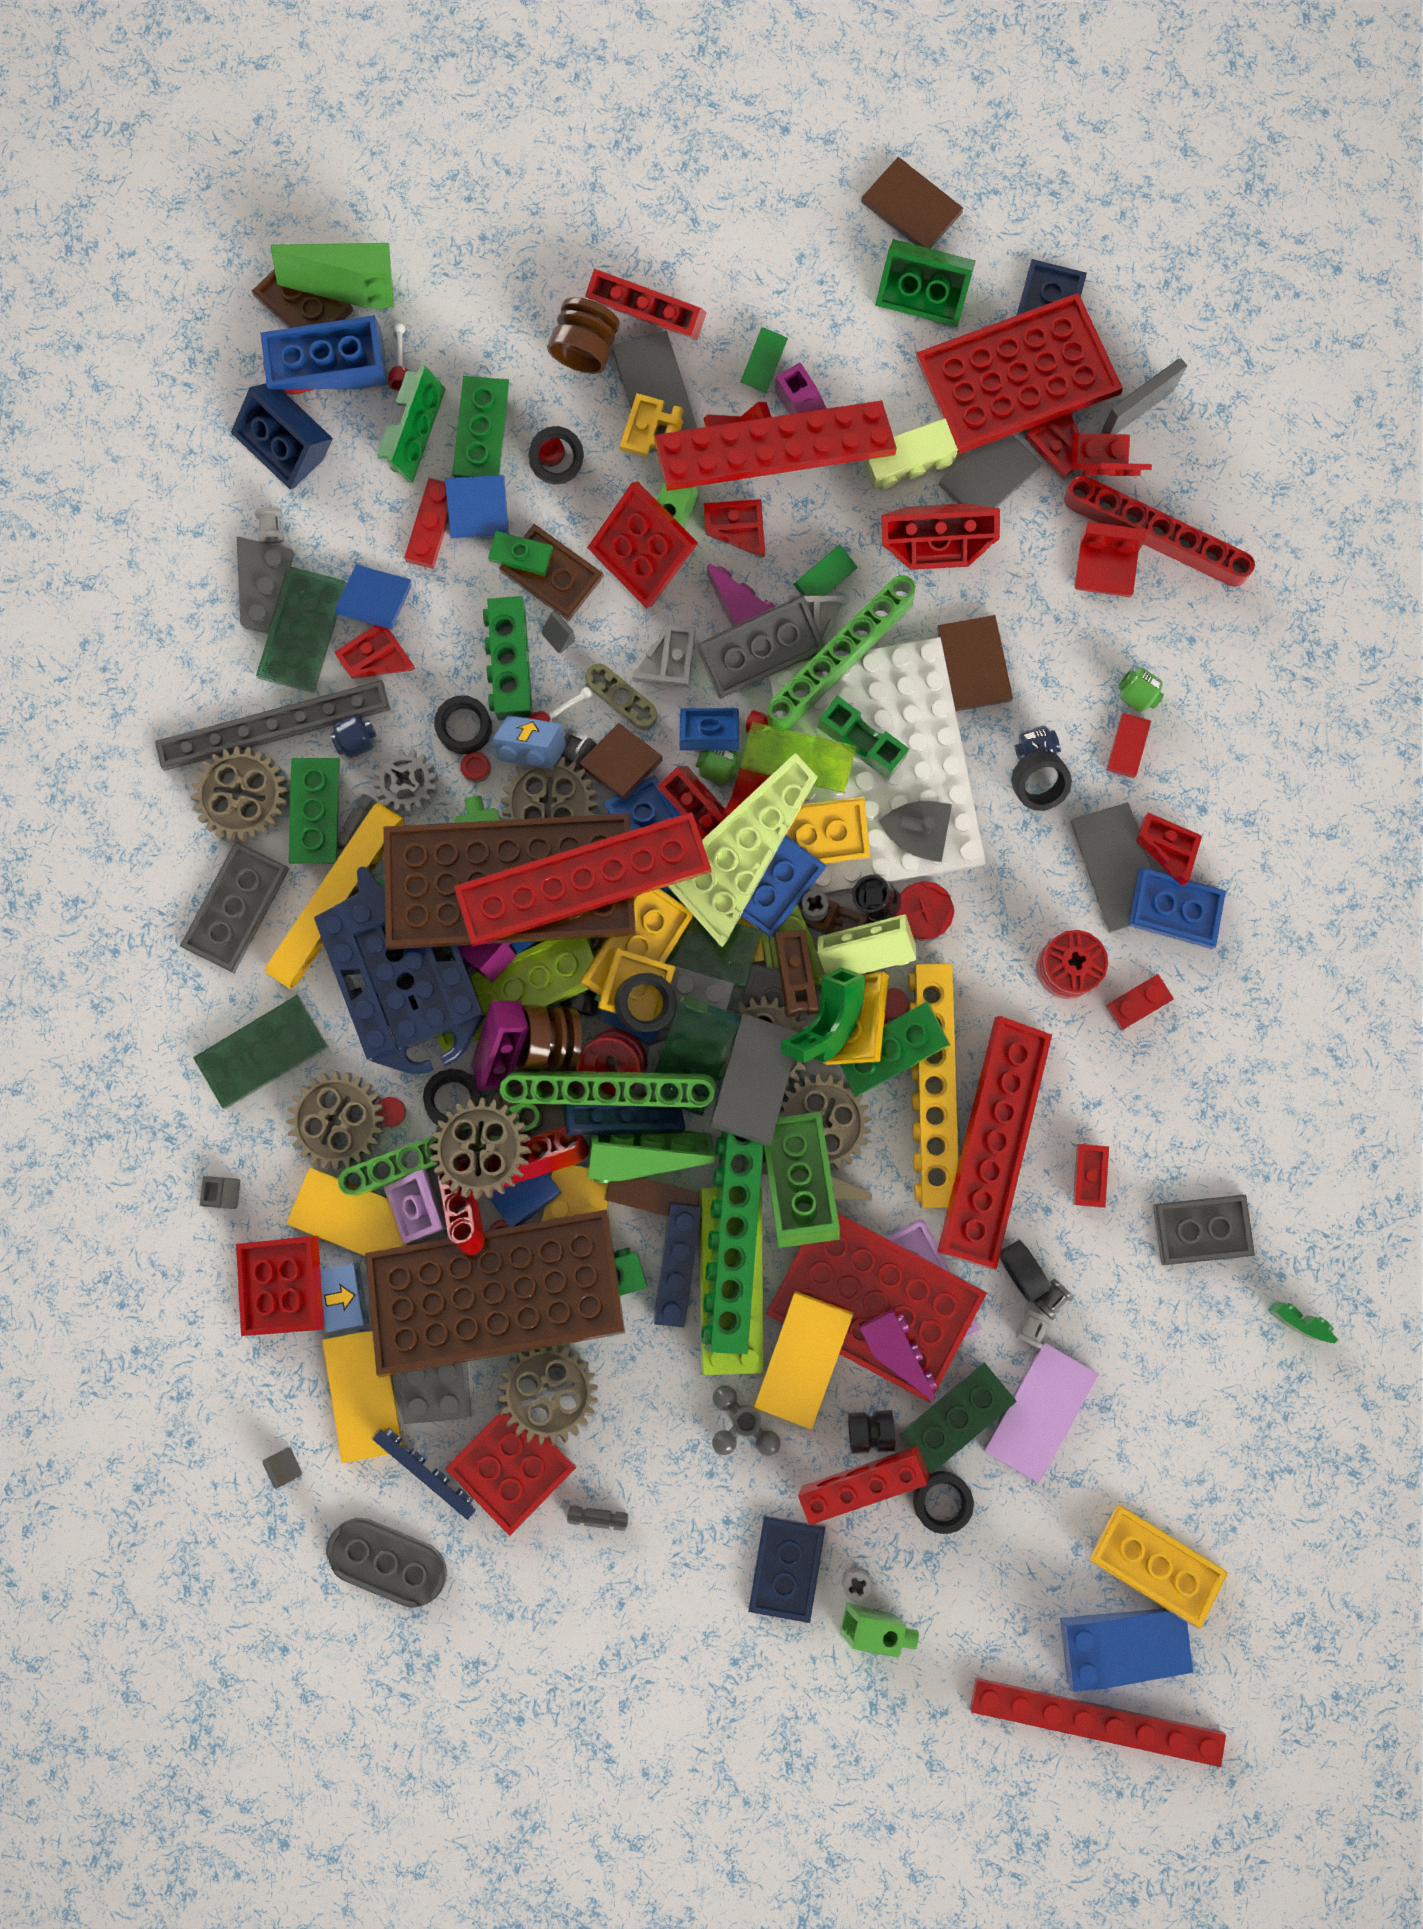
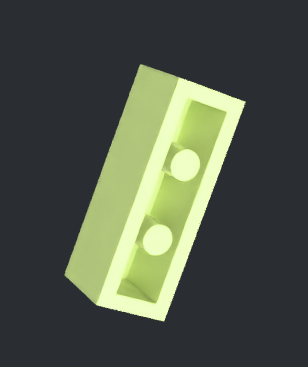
(916, 453)
(868, 946)

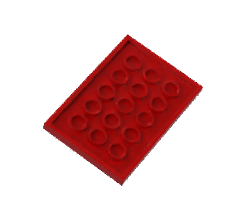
(1019, 373)
(873, 1276)

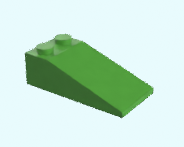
(337, 271)
(641, 1155)
(801, 1182)

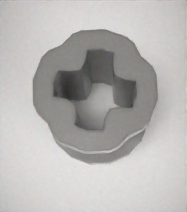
(269, 525)
(1034, 1329)
(852, 1593)

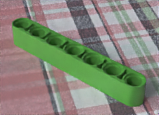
(846, 641)
(594, 1094)
(396, 1159)

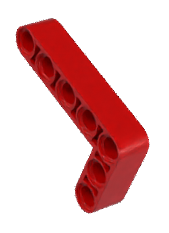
(469, 1219)

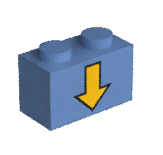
(529, 742)
(343, 1297)

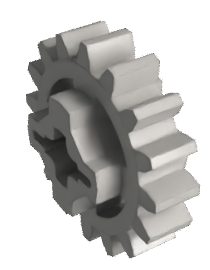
(410, 771)

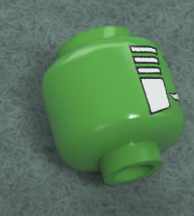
(1141, 689)
(718, 765)

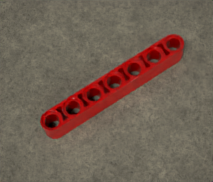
(1173, 531)

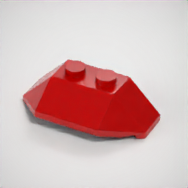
(940, 534)

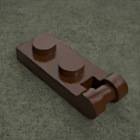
(795, 972)

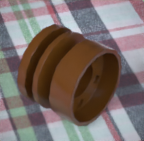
(583, 335)
(551, 1039)

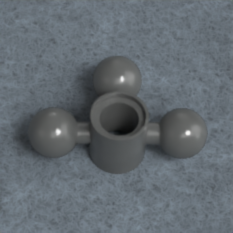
(725, 1441)

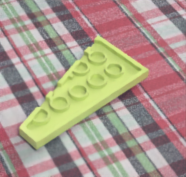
(743, 849)

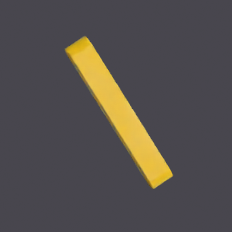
(340, 884)

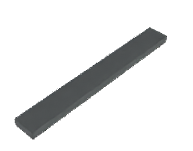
(272, 725)

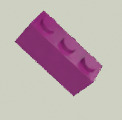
(499, 1044)

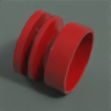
(1067, 980)
(614, 1043)

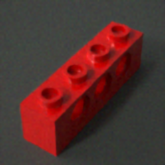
(645, 304)
(691, 795)
(863, 1485)

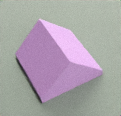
(416, 1206)

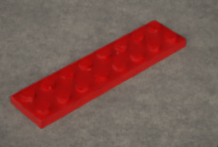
(774, 445)
(582, 879)
(995, 1143)

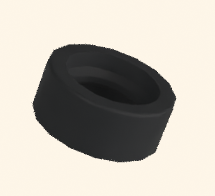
(577, 449)
(462, 702)
(1054, 795)
(666, 992)
(445, 1077)
(1024, 1271)
(958, 1521)

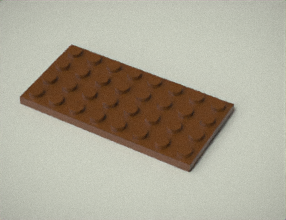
(431, 859)
(516, 1295)

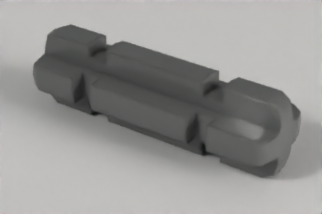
(355, 819)
(597, 1518)

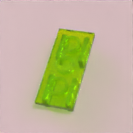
(771, 747)

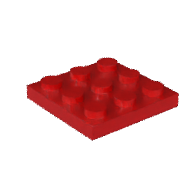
(642, 544)
(279, 1286)
(508, 1473)

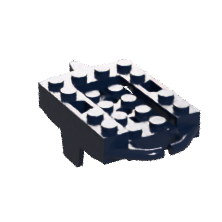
(441, 988)

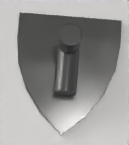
(919, 828)

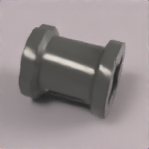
(817, 915)
(1054, 1299)

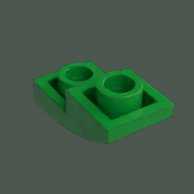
(764, 360)
(826, 573)
(1310, 1326)

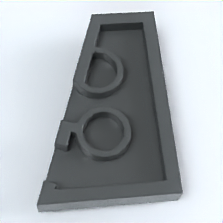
(261, 580)

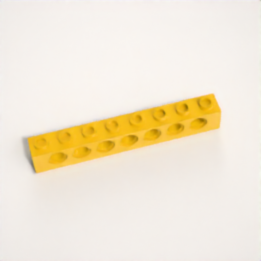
(941, 980)

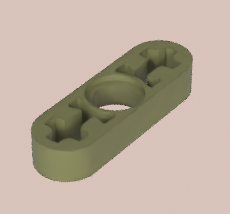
(642, 704)

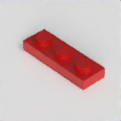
(429, 525)

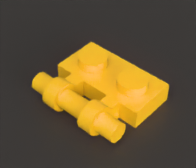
(643, 425)

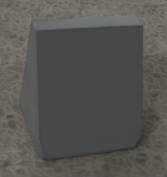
(558, 632)
(577, 746)
(220, 1192)
(282, 1467)

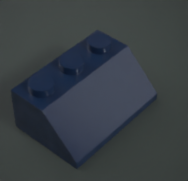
(280, 434)

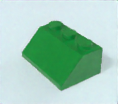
(925, 282)

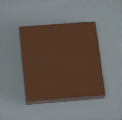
(621, 761)

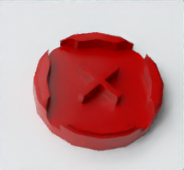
(926, 909)

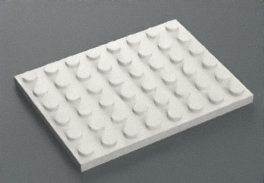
(911, 698)

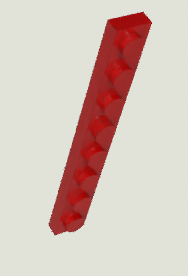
(1098, 1722)

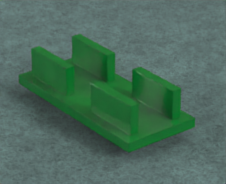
(480, 426)
(406, 442)
(314, 810)
(904, 1044)

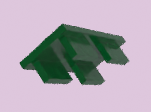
(958, 1417)

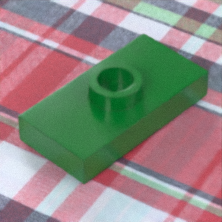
(520, 553)

